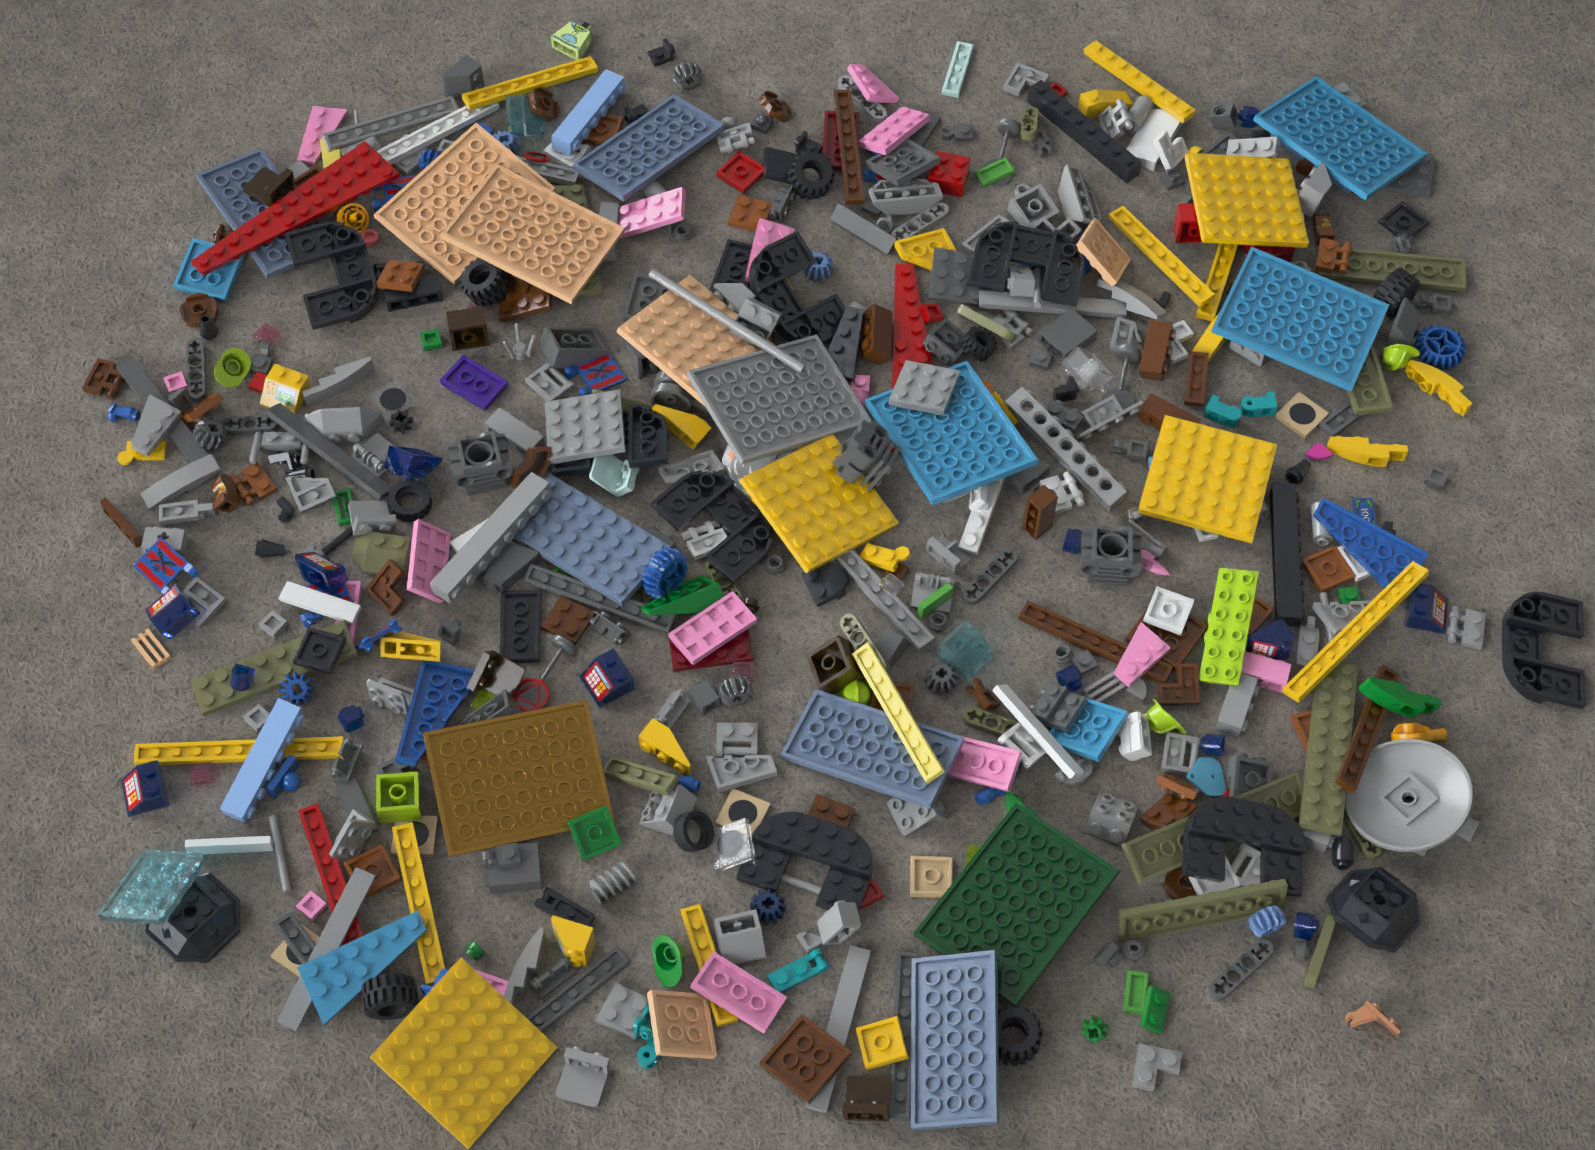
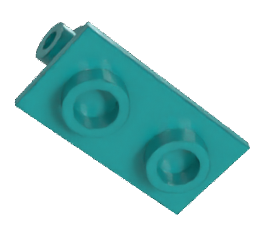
(643, 1025)

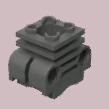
(865, 453)
(480, 462)
(1110, 554)

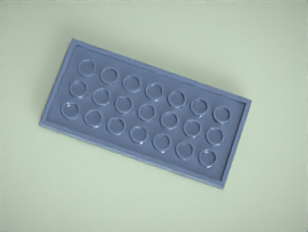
(648, 147)
(225, 188)
(590, 542)
(865, 749)
(954, 1041)

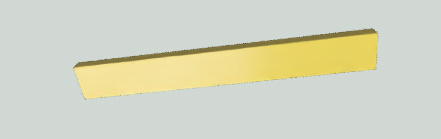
(898, 713)

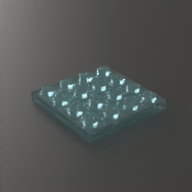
(153, 887)

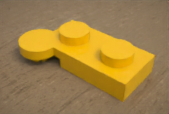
(126, 457)
(884, 557)

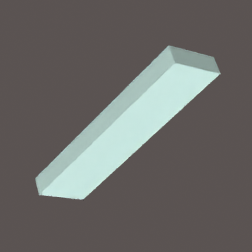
(957, 69)

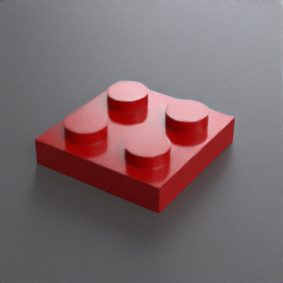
(741, 172)

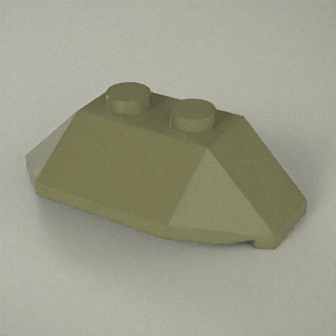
(375, 549)

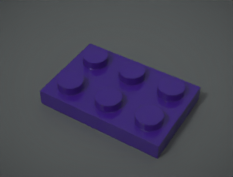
(474, 382)

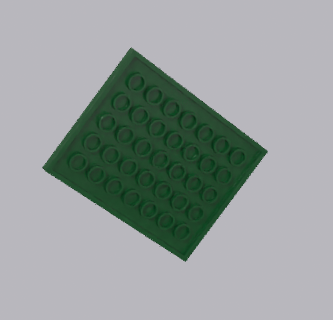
(1018, 898)

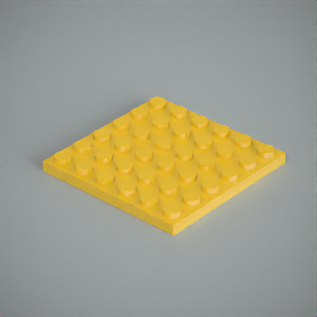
(1246, 200)
(1207, 479)
(815, 507)
(463, 1052)

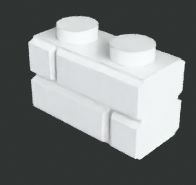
(1135, 737)

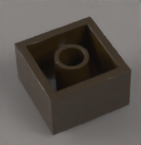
(467, 328)
(834, 665)

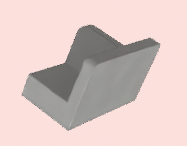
(947, 553)

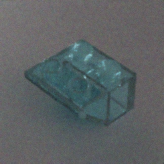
(520, 117)
(965, 650)

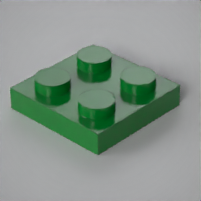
(594, 832)

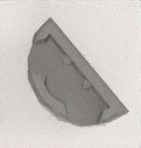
(1085, 764)

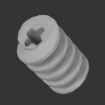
(611, 881)

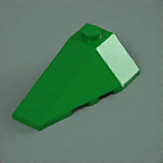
(692, 597)

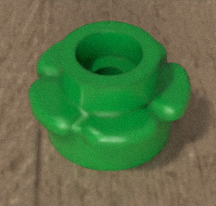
(474, 950)

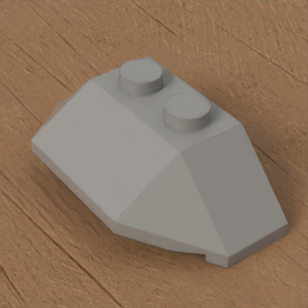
(1077, 196)
(910, 198)
(345, 424)

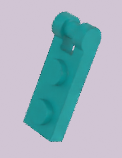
(798, 971)

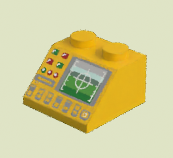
(284, 387)
(574, 940)

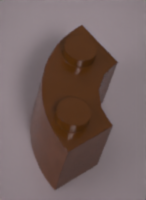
(535, 462)

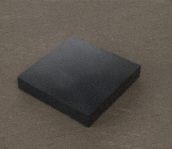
(777, 164)
(1404, 219)
(319, 650)

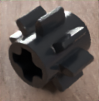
(401, 416)

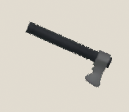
(333, 544)

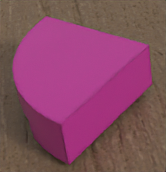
(1319, 452)

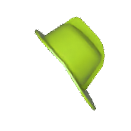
(1397, 356)
(232, 367)
(858, 691)
(1161, 721)

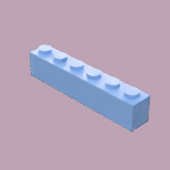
(588, 112)
(262, 761)

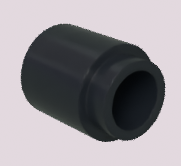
(1342, 853)

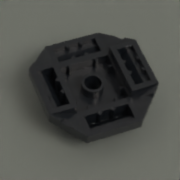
(1375, 908)
(208, 931)

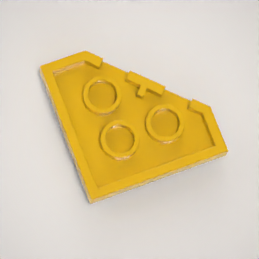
(920, 248)

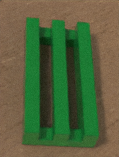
(341, 493)

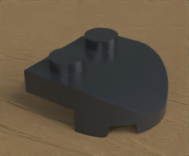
(826, 583)

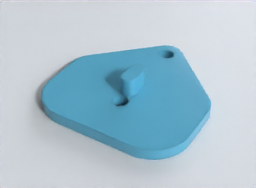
(1202, 778)

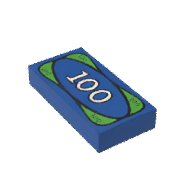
(1365, 509)

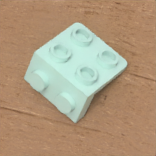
(613, 474)

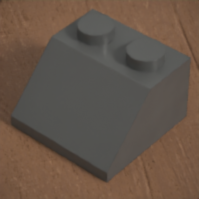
(463, 78)
(1405, 325)

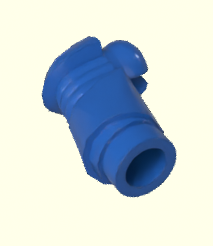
(125, 412)
(689, 783)
(987, 795)

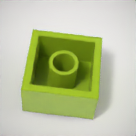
(398, 797)

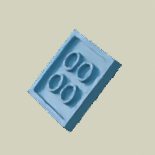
(215, 284)
(1092, 730)

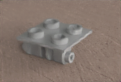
(372, 454)
(928, 584)

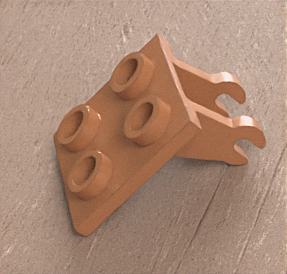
(1370, 1013)

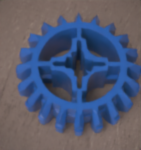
(1451, 350)
(664, 572)

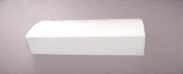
(1142, 142)

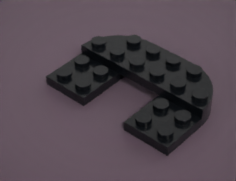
(1032, 247)
(353, 269)
(769, 284)
(646, 441)
(717, 495)
(1523, 648)
(1247, 823)
(816, 840)

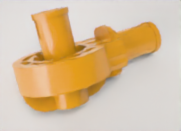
(352, 219)
(1419, 732)

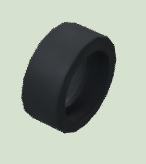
(705, 826)

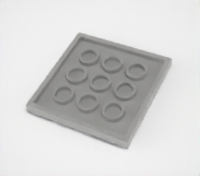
(585, 426)

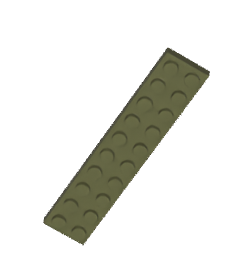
(1327, 744)
(1163, 848)

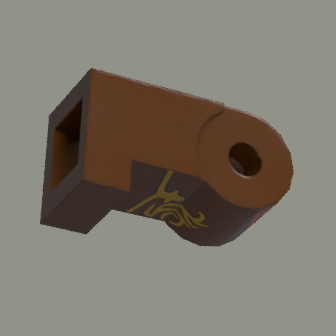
(1322, 227)
(225, 493)

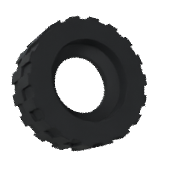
(406, 487)

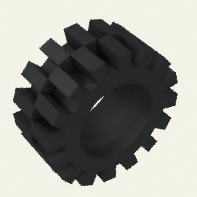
(979, 343)

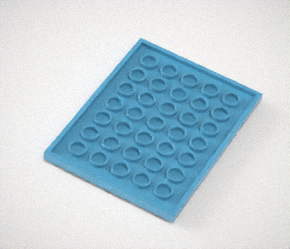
(1342, 135)
(1300, 318)
(956, 450)

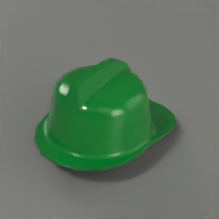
(668, 960)

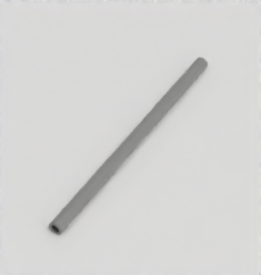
(728, 321)

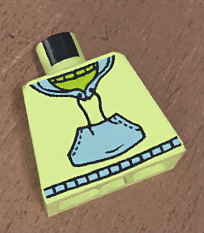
(572, 39)

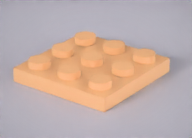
(1103, 252)
(681, 1024)

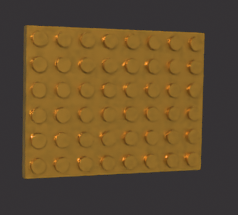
(515, 776)

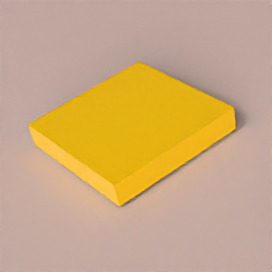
(882, 1043)

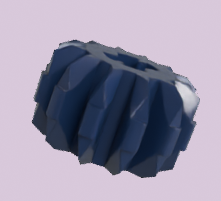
(776, 909)

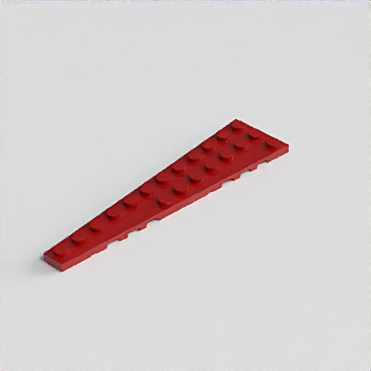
(323, 193)
(909, 323)

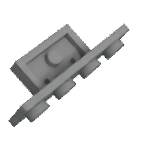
(1104, 412)

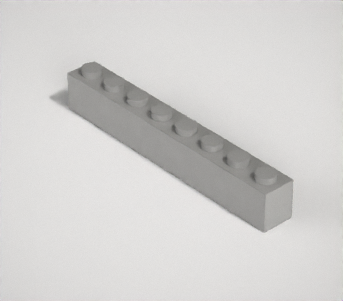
(491, 538)

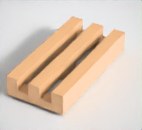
(142, 637)

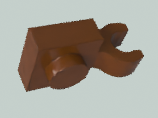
(984, 696)

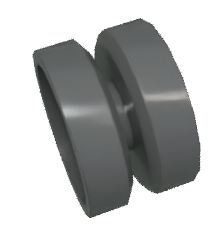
(670, 393)

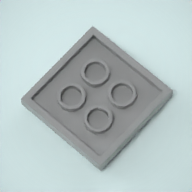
(924, 387)

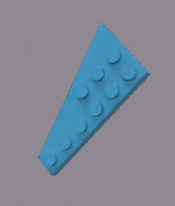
(339, 974)

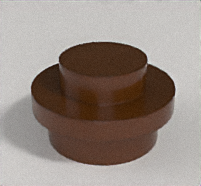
(1304, 167)

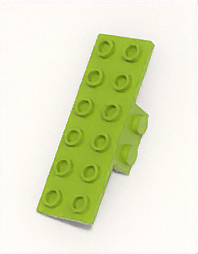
(1228, 626)

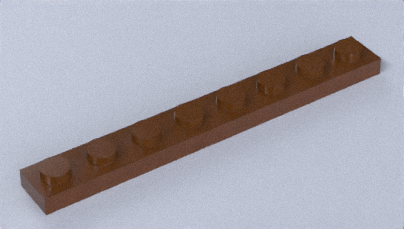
(848, 147)
(1086, 638)
(1363, 738)

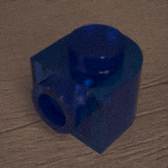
(1247, 115)
(1072, 541)
(1070, 678)
(240, 681)
(351, 718)
(1213, 744)
(1305, 925)

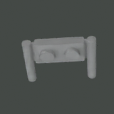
(277, 441)

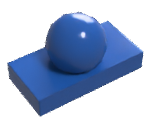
(285, 778)

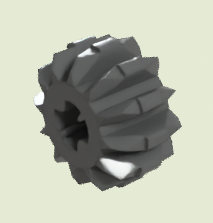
(687, 75)
(209, 433)
(946, 683)
(735, 690)

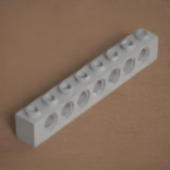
(1107, 498)

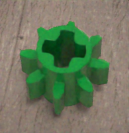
(1089, 1025)

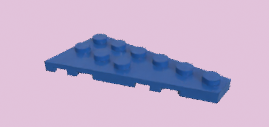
(1372, 547)
(435, 700)

